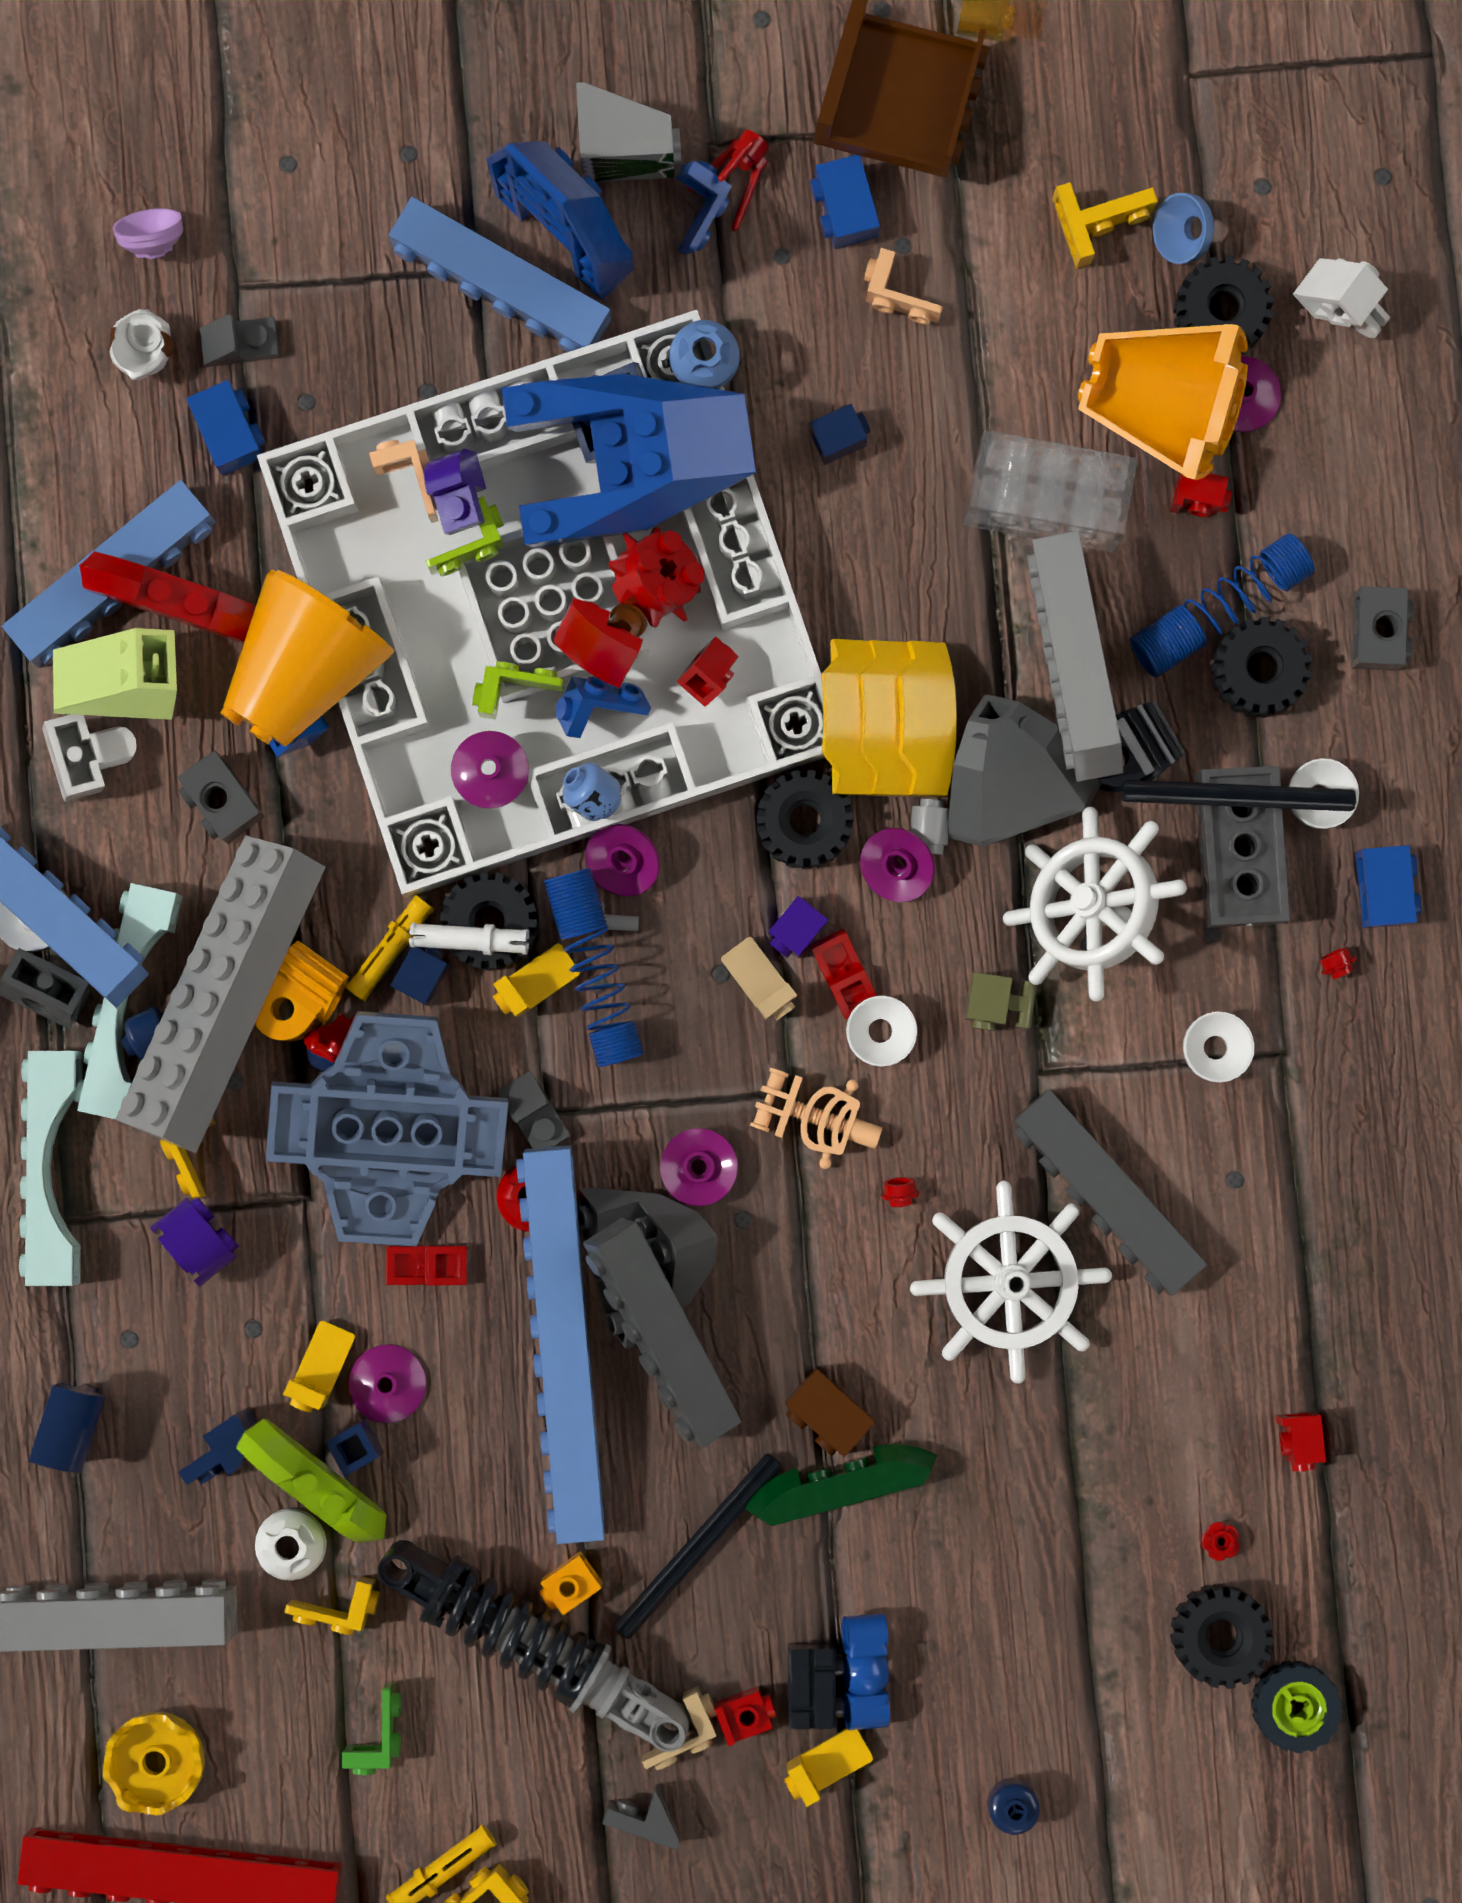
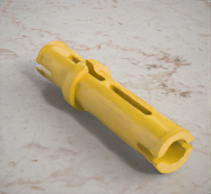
(389, 948)
(479, 1842)

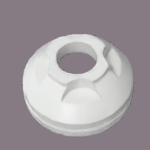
(1329, 775)
(902, 1036)
(1238, 1046)
(305, 1530)

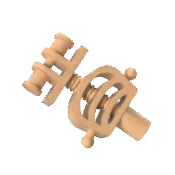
(851, 1129)

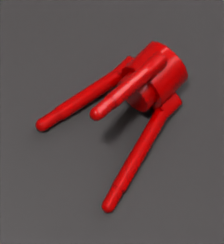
(744, 153)

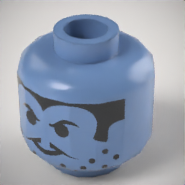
(591, 792)

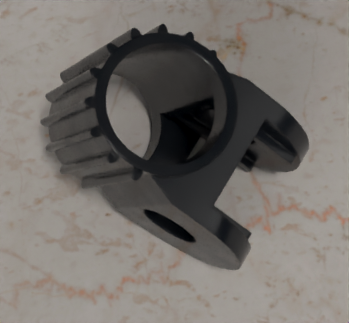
(1146, 746)

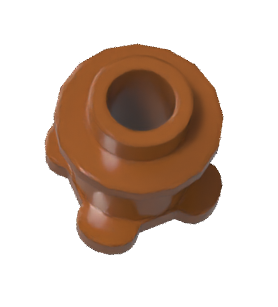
(628, 618)

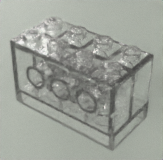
(1050, 490)

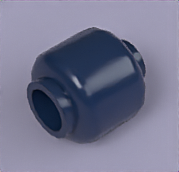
(140, 1031)
(1007, 1794)

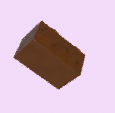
(829, 1413)

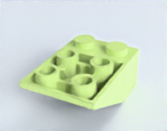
(117, 675)

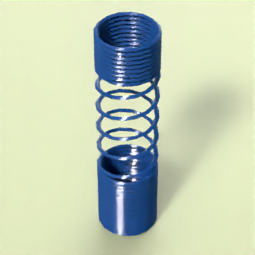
(1180, 634)
(578, 913)

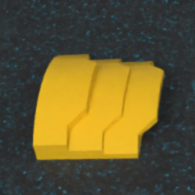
(889, 718)

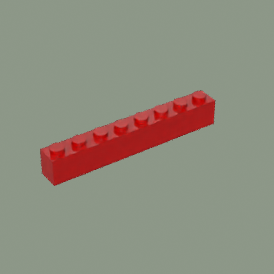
(169, 1871)

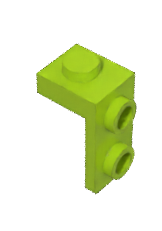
(480, 549)
(488, 693)

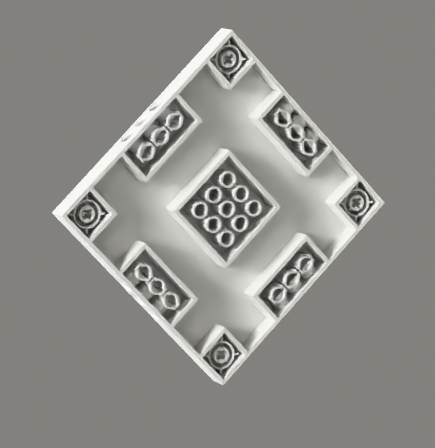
(368, 548)

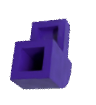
(455, 486)

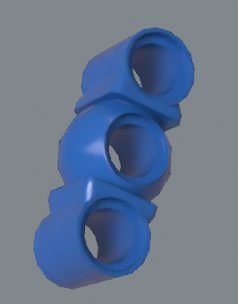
(865, 1671)

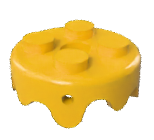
(130, 1778)

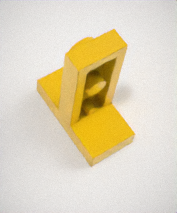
(1097, 219)

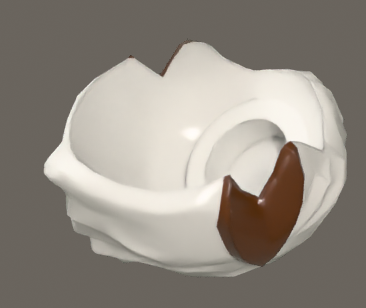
(140, 344)

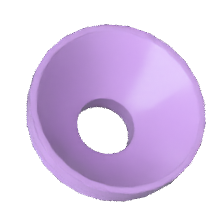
(149, 232)

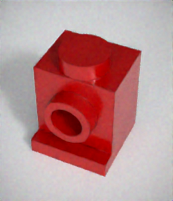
(1202, 495)
(709, 671)
(1302, 1440)
(730, 1708)

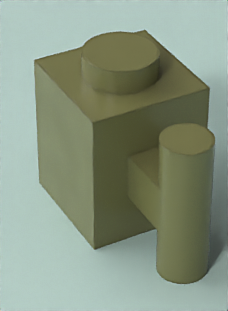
(991, 999)

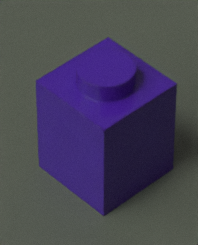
(796, 928)

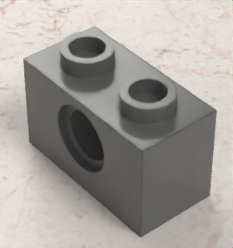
(1368, 647)
(211, 775)
(44, 988)

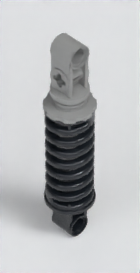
(571, 1664)

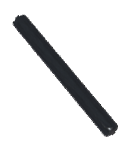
(1238, 795)
(697, 1546)

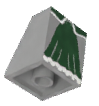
(624, 138)

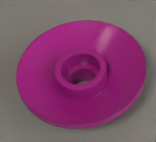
(1265, 396)
(494, 789)
(613, 869)
(887, 875)
(677, 1171)
(404, 1372)

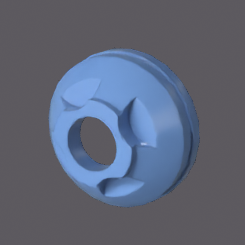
(1173, 228)
(710, 373)

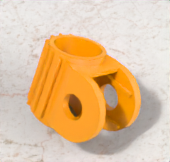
(310, 985)

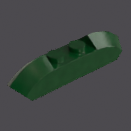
(789, 1498)

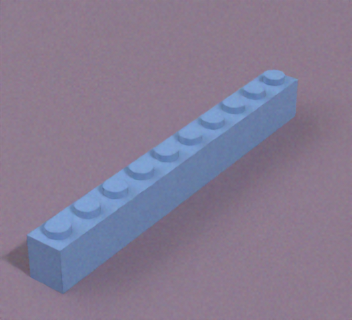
(563, 1344)

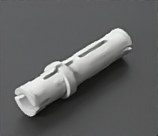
(469, 938)

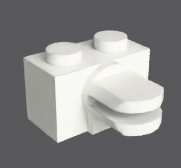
(1345, 295)
(81, 754)

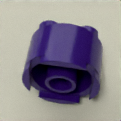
(194, 1240)

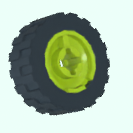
(1274, 1711)

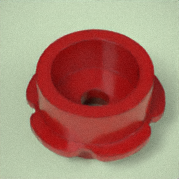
(1337, 963)
(899, 1191)
(1210, 1541)

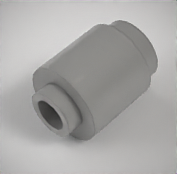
(931, 824)

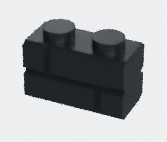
(813, 1685)

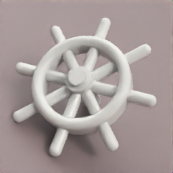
(1094, 903)
(1011, 1282)

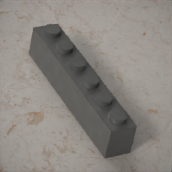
(1109, 1193)
(661, 1332)

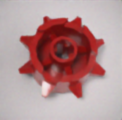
(657, 575)

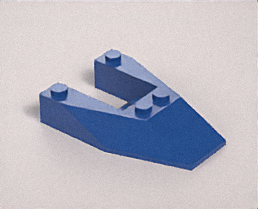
(541, 182)
(653, 445)

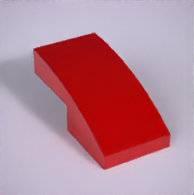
(842, 971)
(426, 1265)

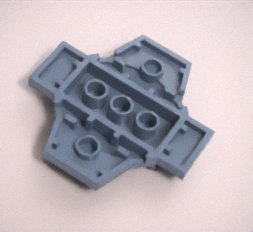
(386, 1128)

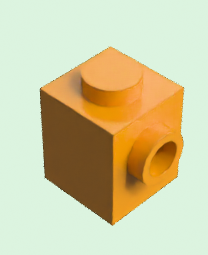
(570, 1584)

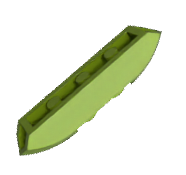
(312, 1483)

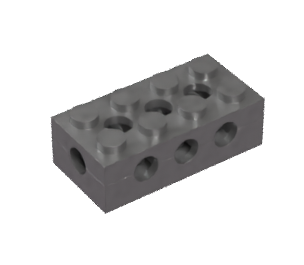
(1222, 865)

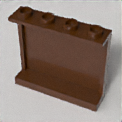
(900, 92)

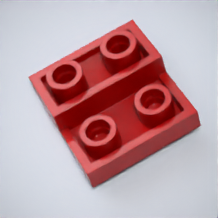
(594, 644)

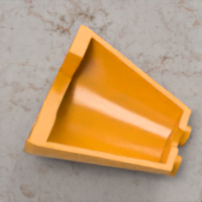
(1169, 391)
(298, 660)

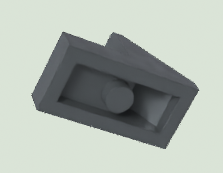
(239, 341)
(534, 1112)
(654, 1825)

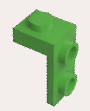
(368, 1758)

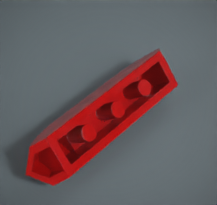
(167, 595)

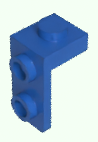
(703, 180)
(585, 694)

